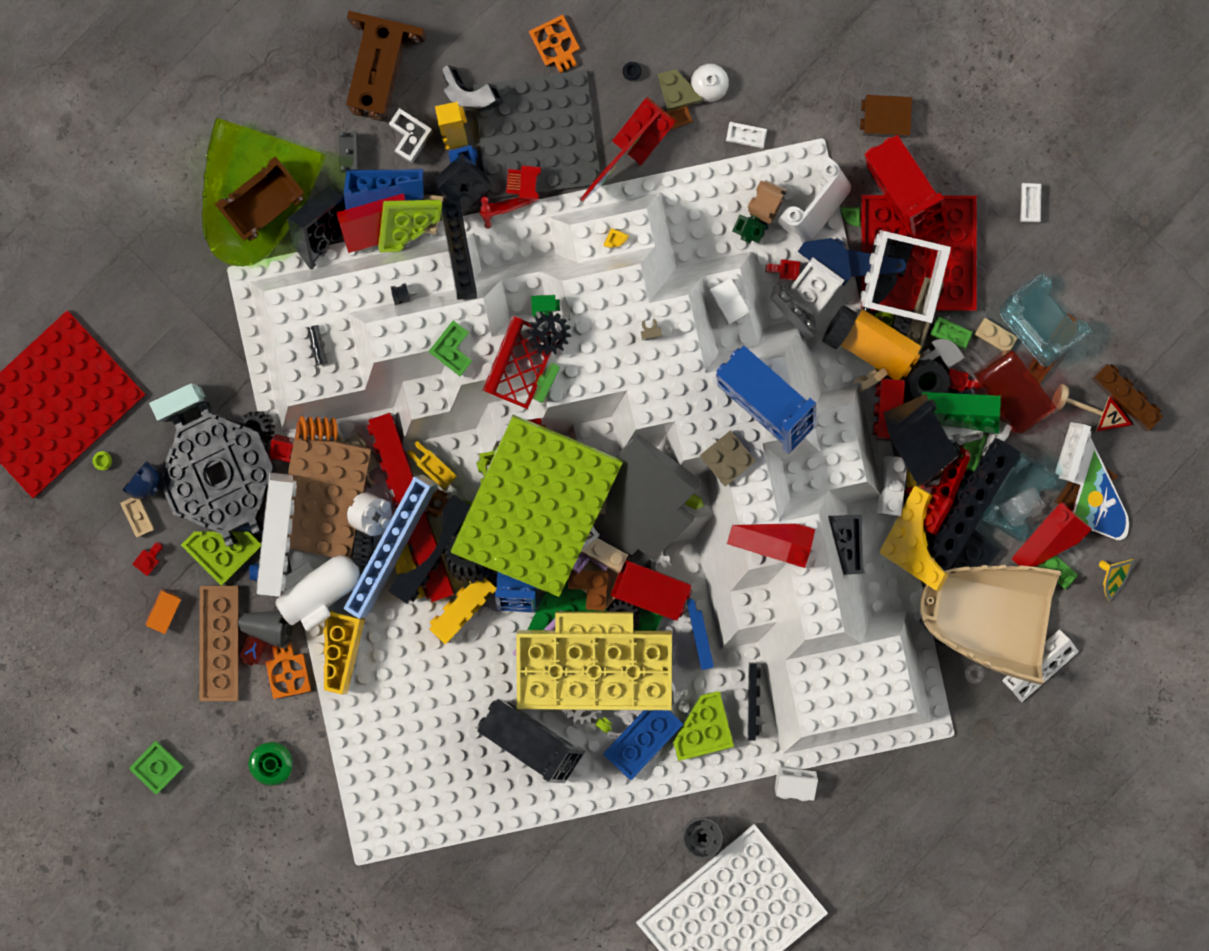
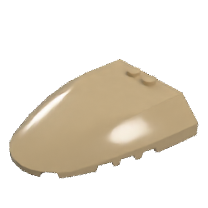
(994, 616)

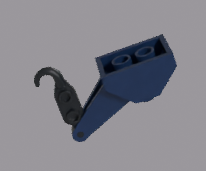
(853, 263)

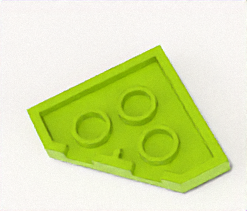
(406, 221)
(217, 559)
(704, 729)

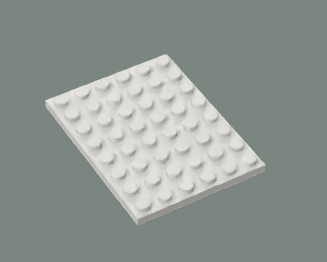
(735, 903)

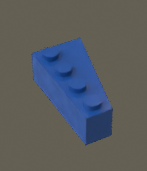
(373, 185)

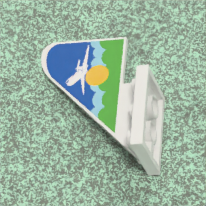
(1097, 497)

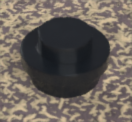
(631, 71)

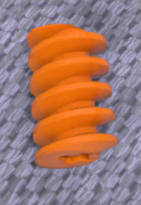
(316, 428)

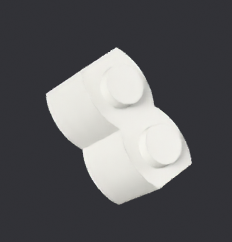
(730, 301)

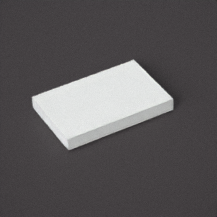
(814, 287)

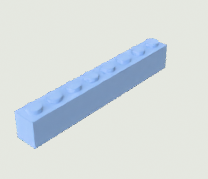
(390, 546)

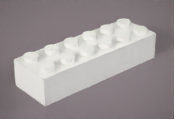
(274, 537)

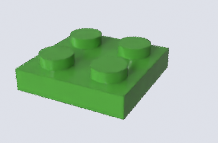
(156, 767)

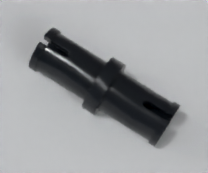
(317, 345)

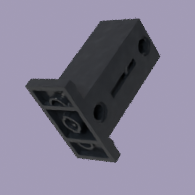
(530, 741)

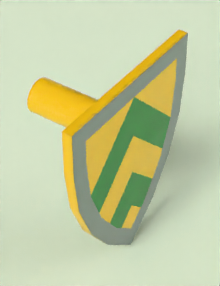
(1115, 576)

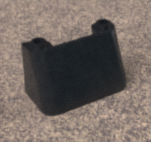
(921, 438)

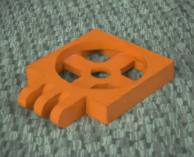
(562, 57)
(284, 657)

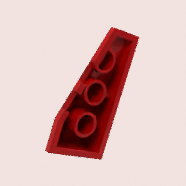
(778, 541)

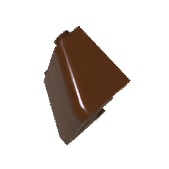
(260, 200)

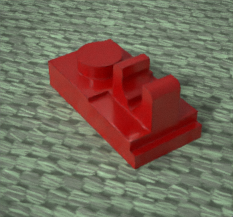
(937, 512)

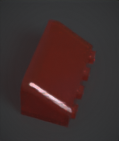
(1021, 395)

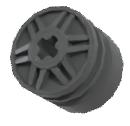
(713, 838)

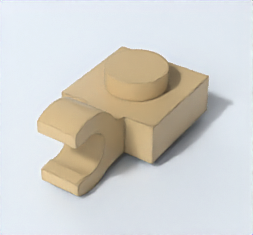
(871, 378)

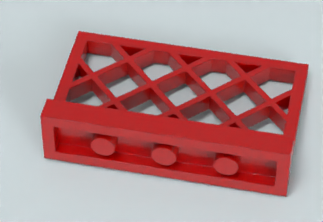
(501, 361)

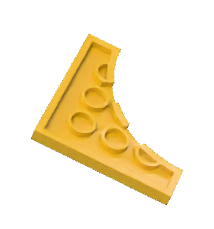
(907, 542)

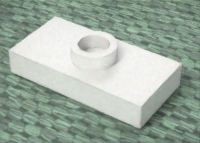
(746, 135)
(1030, 203)

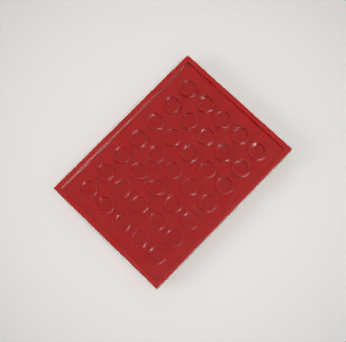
(59, 402)

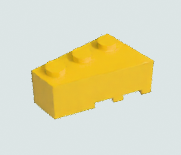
(451, 124)

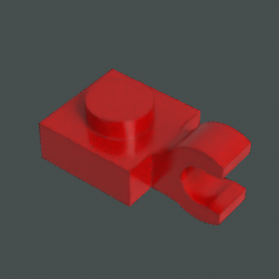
(787, 269)
(958, 380)
(147, 560)

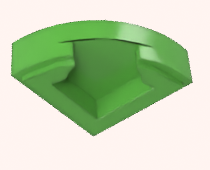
(851, 216)

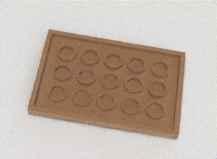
(326, 482)

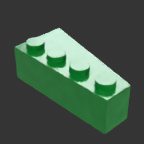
(968, 411)

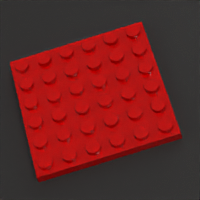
(960, 275)

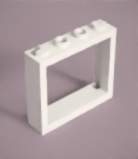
(935, 284)

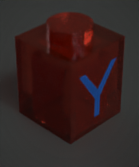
(253, 650)

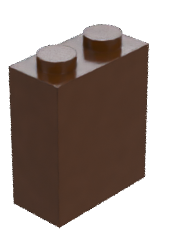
(886, 116)

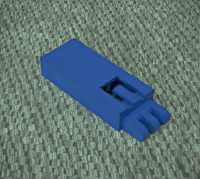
(700, 636)

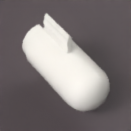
(312, 590)

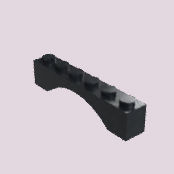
(408, 583)

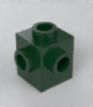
(749, 228)

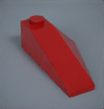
(1056, 534)

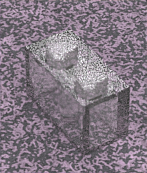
(1021, 506)

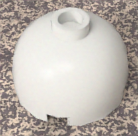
(710, 82)

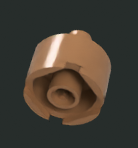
(767, 201)

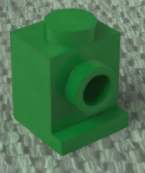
(544, 303)

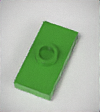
(947, 330)
(545, 382)
(975, 449)

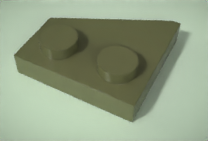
(677, 90)

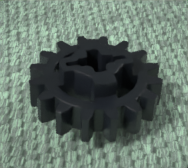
(539, 332)

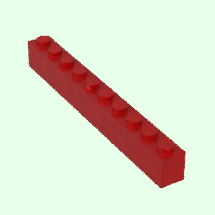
(400, 476)

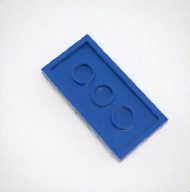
(642, 740)

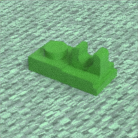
(1067, 574)

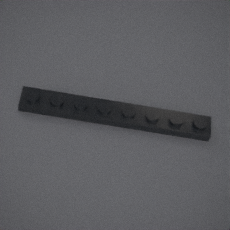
(458, 251)

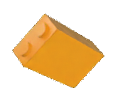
(881, 346)

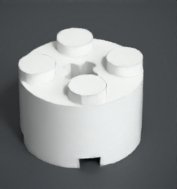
(369, 514)

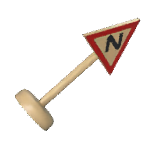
(1110, 418)

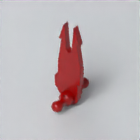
(489, 210)

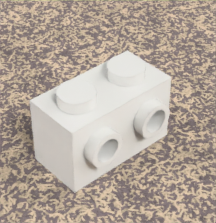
(796, 784)

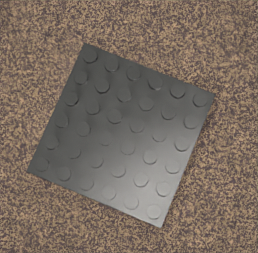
(540, 125)

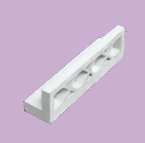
(1053, 651)

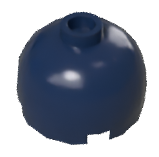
(143, 482)

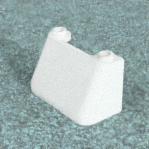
(807, 224)

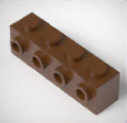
(1130, 400)

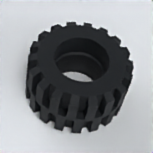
(464, 569)

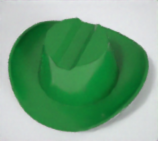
(270, 763)

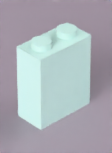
(177, 402)

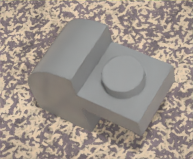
(945, 350)

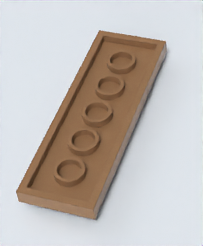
(219, 643)

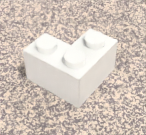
(414, 133)

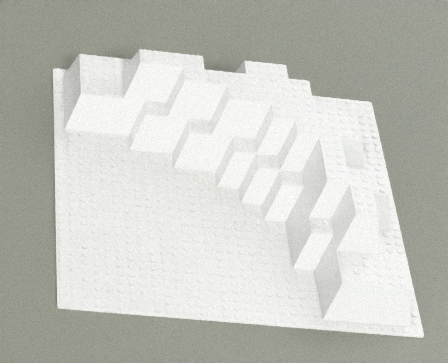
(835, 651)

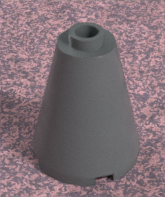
(267, 626)

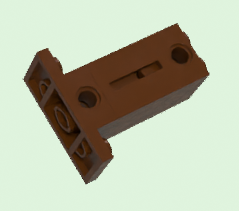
(377, 63)

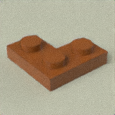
(596, 585)

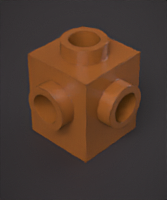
(432, 509)

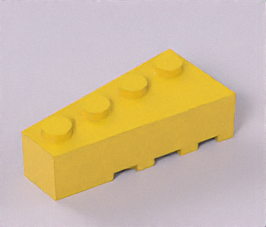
(462, 609)
(341, 645)

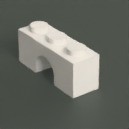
(894, 475)

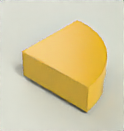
(615, 239)

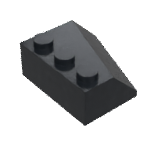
(316, 225)

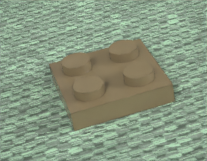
(727, 458)

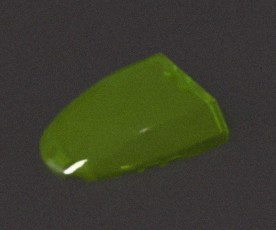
(234, 158)

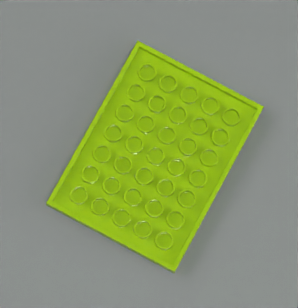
(536, 505)

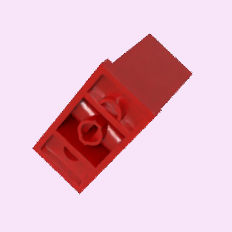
(907, 189)

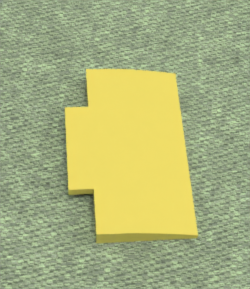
(594, 664)

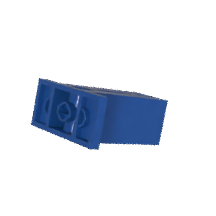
(767, 398)
(515, 595)

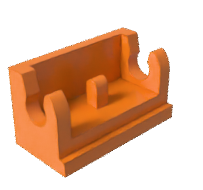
(163, 611)

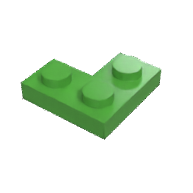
(446, 349)

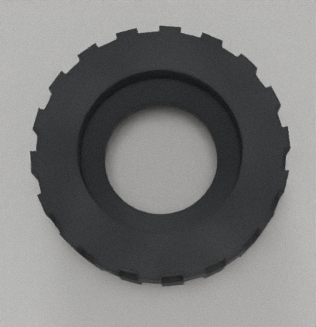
(839, 327)
(921, 368)

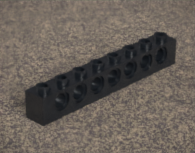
(974, 503)

